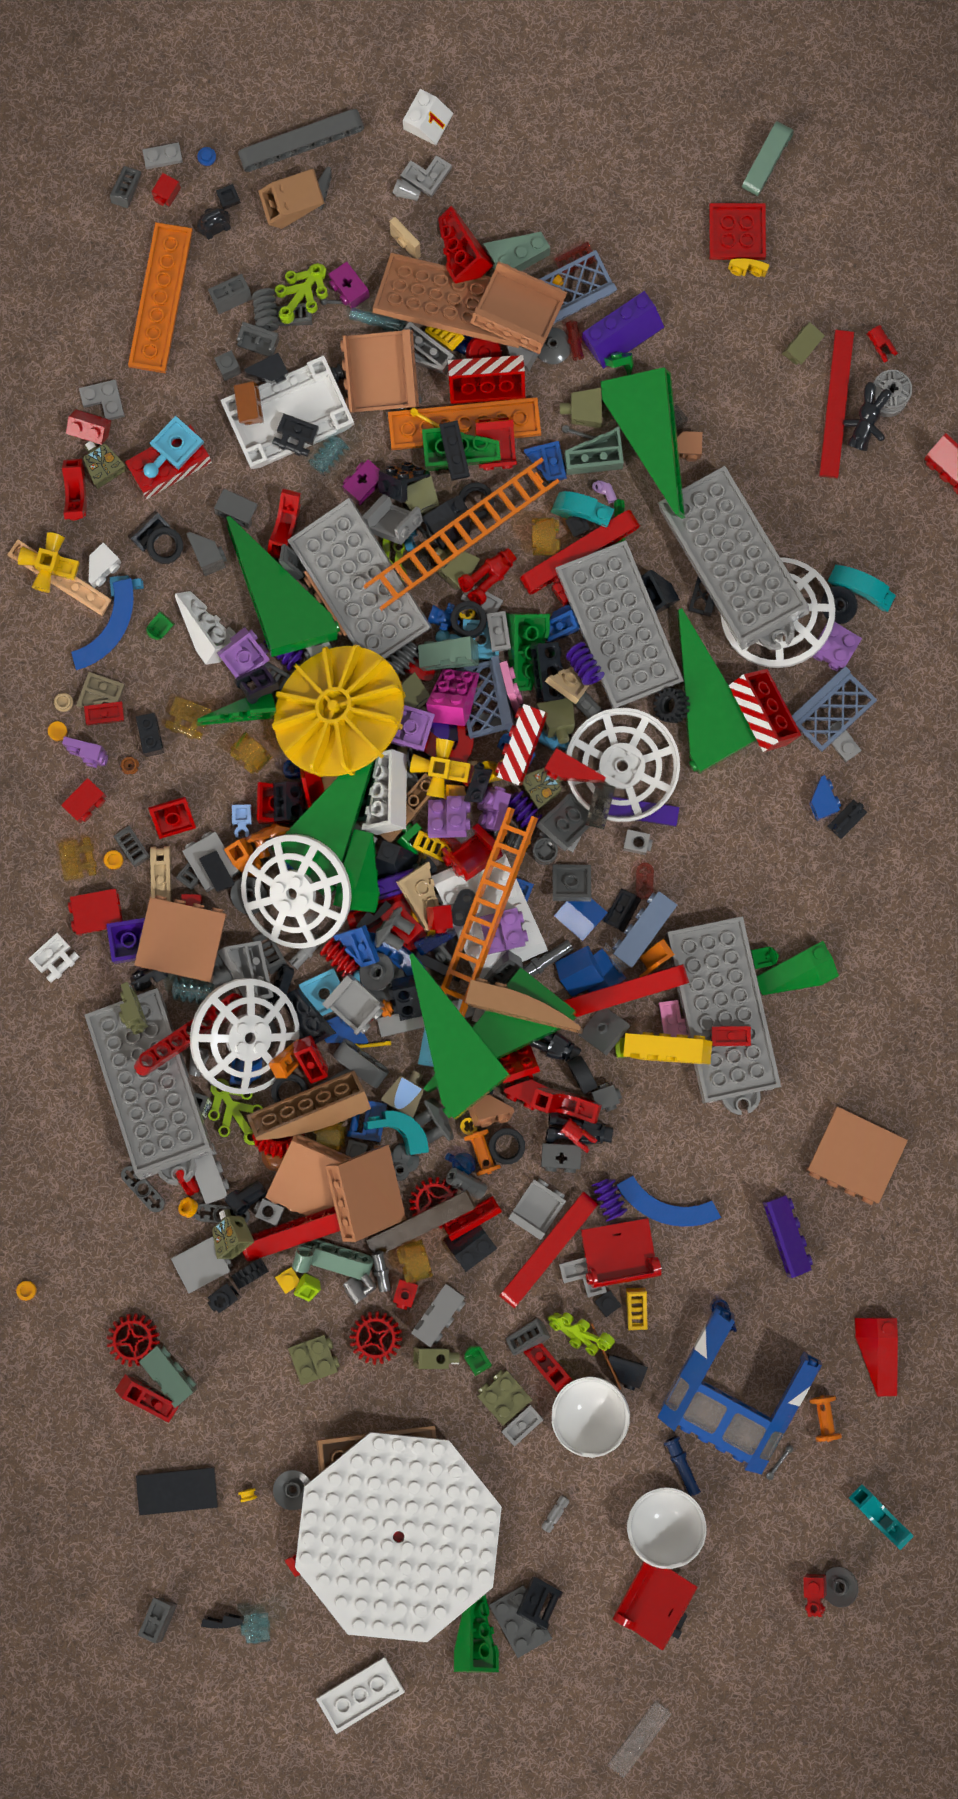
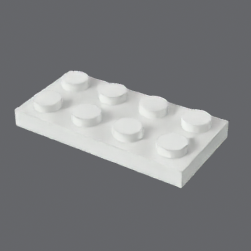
(360, 1695)

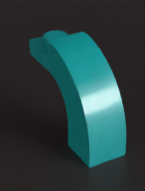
(582, 506)
(863, 585)
(409, 1129)
(881, 1517)

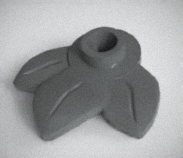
(403, 1161)

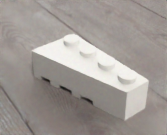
(388, 794)

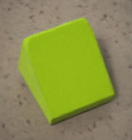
(619, 1048)
(307, 1287)

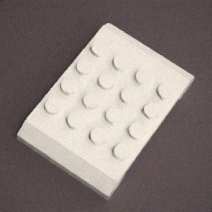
(306, 395)
(449, 886)

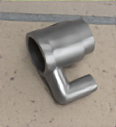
(356, 1290)

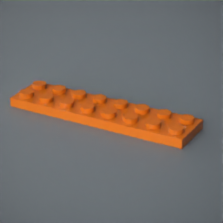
(160, 297)
(407, 429)

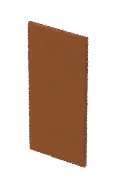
(606, 1358)

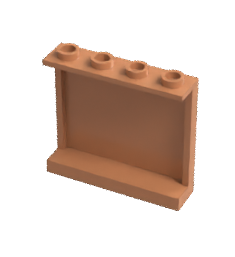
(518, 307)
(380, 371)
(180, 939)
(856, 1156)
(302, 1177)
(365, 1194)

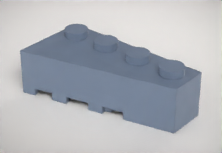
(645, 928)

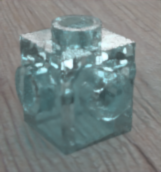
(256, 1628)

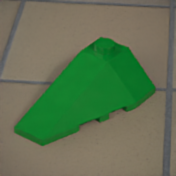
(241, 711)
(805, 970)
(474, 1643)

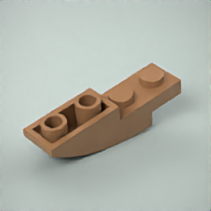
(415, 801)

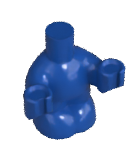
(441, 617)

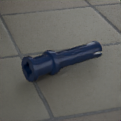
(678, 1457)

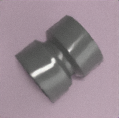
(545, 851)

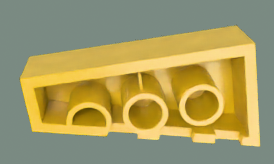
(668, 1048)

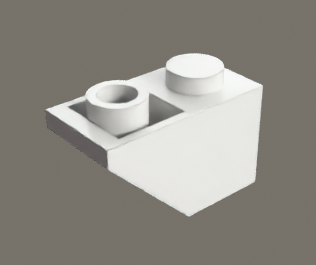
(101, 564)

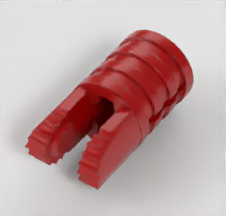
(879, 340)
(575, 1132)
(191, 1186)

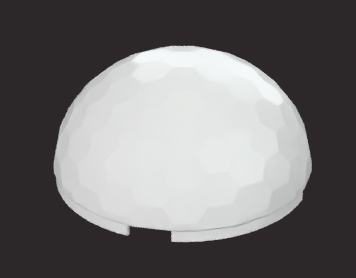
(590, 1417)
(666, 1528)

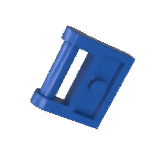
(370, 1134)

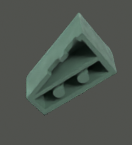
(518, 251)
(596, 455)
(448, 654)
(168, 1375)

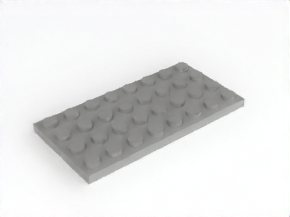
(342, 558)
(619, 624)

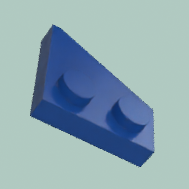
(553, 464)
(359, 945)
(344, 1031)

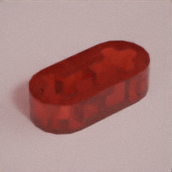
(649, 880)

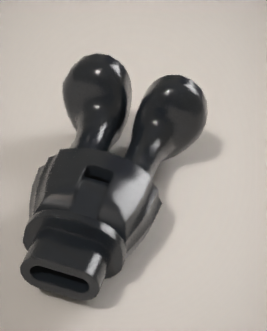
(557, 1047)
(598, 1130)

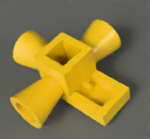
(49, 562)
(440, 768)

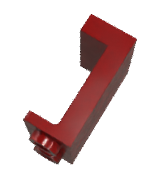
(503, 431)
(472, 855)
(94, 911)

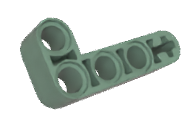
(767, 158)
(331, 1258)

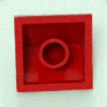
(265, 804)
(172, 817)

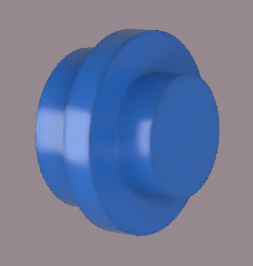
(206, 156)

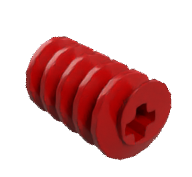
(339, 957)

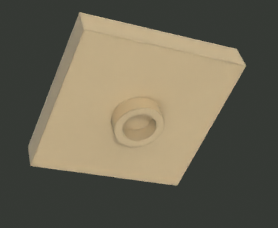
(405, 238)

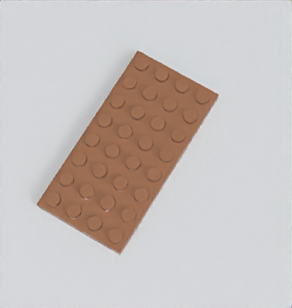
(428, 296)

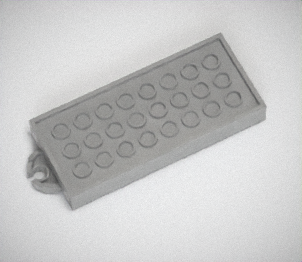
(736, 561)
(719, 994)
(154, 1110)

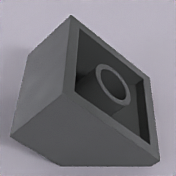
(208, 554)

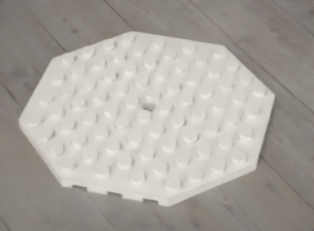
(389, 1585)

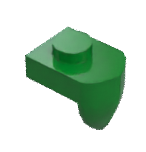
(619, 359)
(159, 626)
(410, 831)
(764, 957)
(476, 1359)

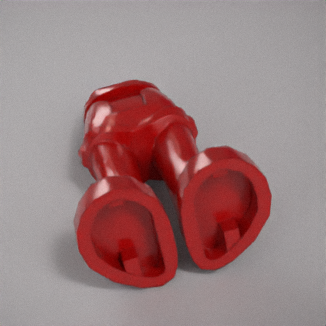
(495, 567)

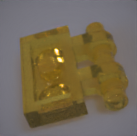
(188, 712)
(71, 859)

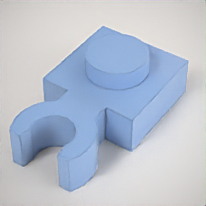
(241, 816)

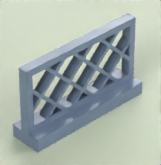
(584, 299)
(824, 695)
(502, 700)

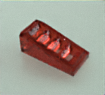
(572, 253)

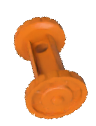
(482, 1152)
(825, 1418)

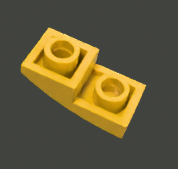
(741, 266)

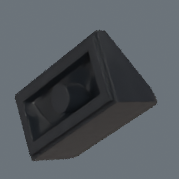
(142, 532)
(216, 871)
(622, 910)

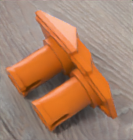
(268, 832)

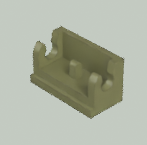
(803, 344)

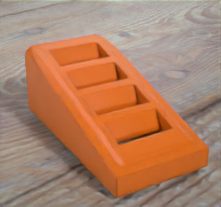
(279, 1066)

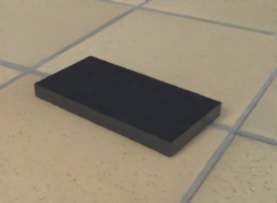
(177, 1491)

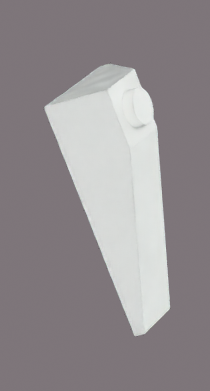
(204, 629)

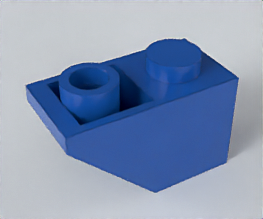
(823, 801)

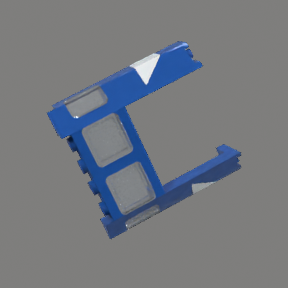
(721, 1417)

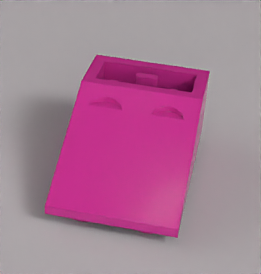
(453, 697)

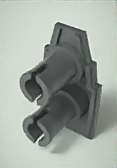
(384, 933)
(435, 1113)

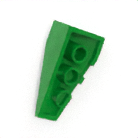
(476, 448)
(524, 631)
(361, 872)

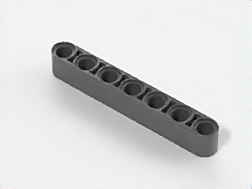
(301, 140)

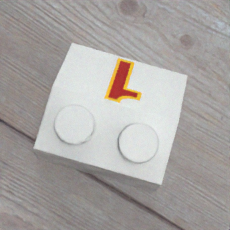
(427, 117)

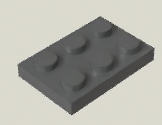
(565, 822)
(519, 1631)

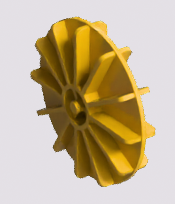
(339, 711)

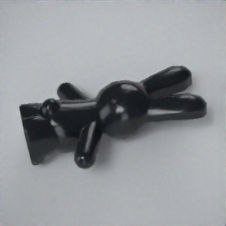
(869, 415)

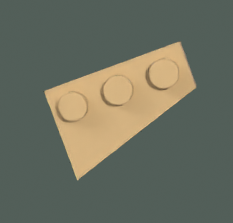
(568, 684)
(419, 892)

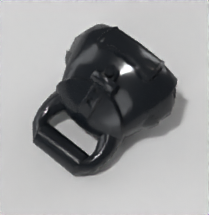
(213, 222)

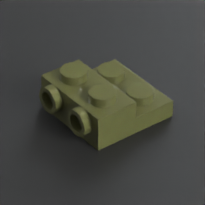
(131, 1010)
(314, 1359)
(504, 1396)

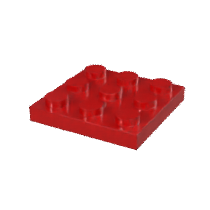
(737, 231)

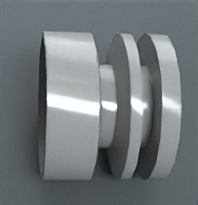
(901, 387)

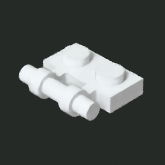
(51, 952)

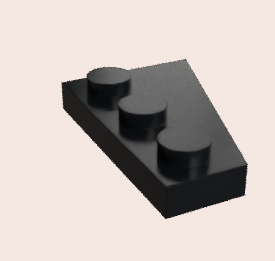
(310, 1020)

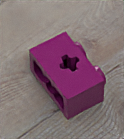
(344, 276)
(361, 491)

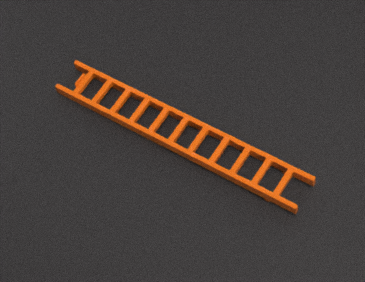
(484, 532)
(499, 908)

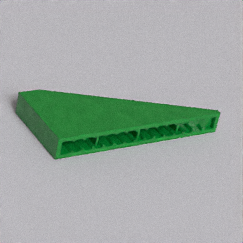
(646, 416)
(284, 608)
(715, 719)
(331, 822)
(508, 1034)
(460, 1058)

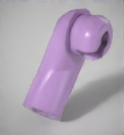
(605, 489)

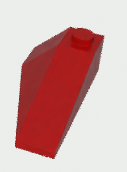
(463, 252)
(879, 1349)

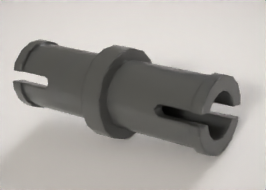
(381, 1271)

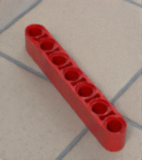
(599, 539)
(628, 990)
(181, 1037)
(292, 1234)
(548, 1249)

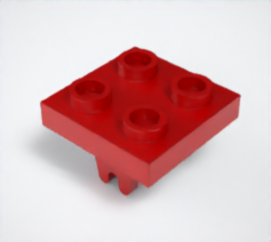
(520, 1064)

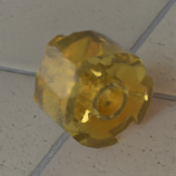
(545, 536)
(250, 752)
(332, 1136)
(415, 1260)

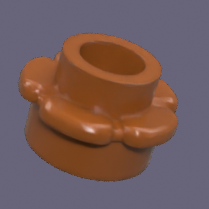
(129, 770)

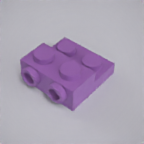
(838, 647)
(243, 653)
(415, 728)
(90, 753)
(494, 808)
(448, 817)
(509, 932)

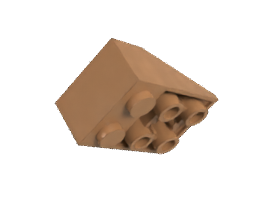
(291, 198)

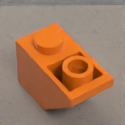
(239, 853)

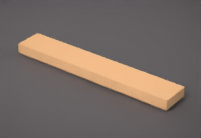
(77, 589)

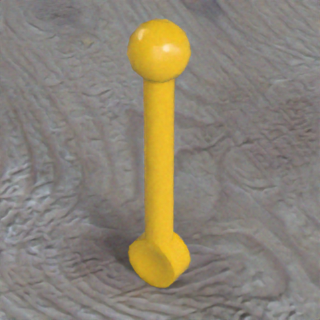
(414, 412)
(386, 1043)

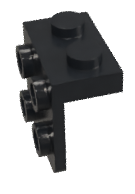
(395, 478)

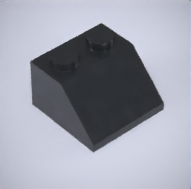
(471, 1247)

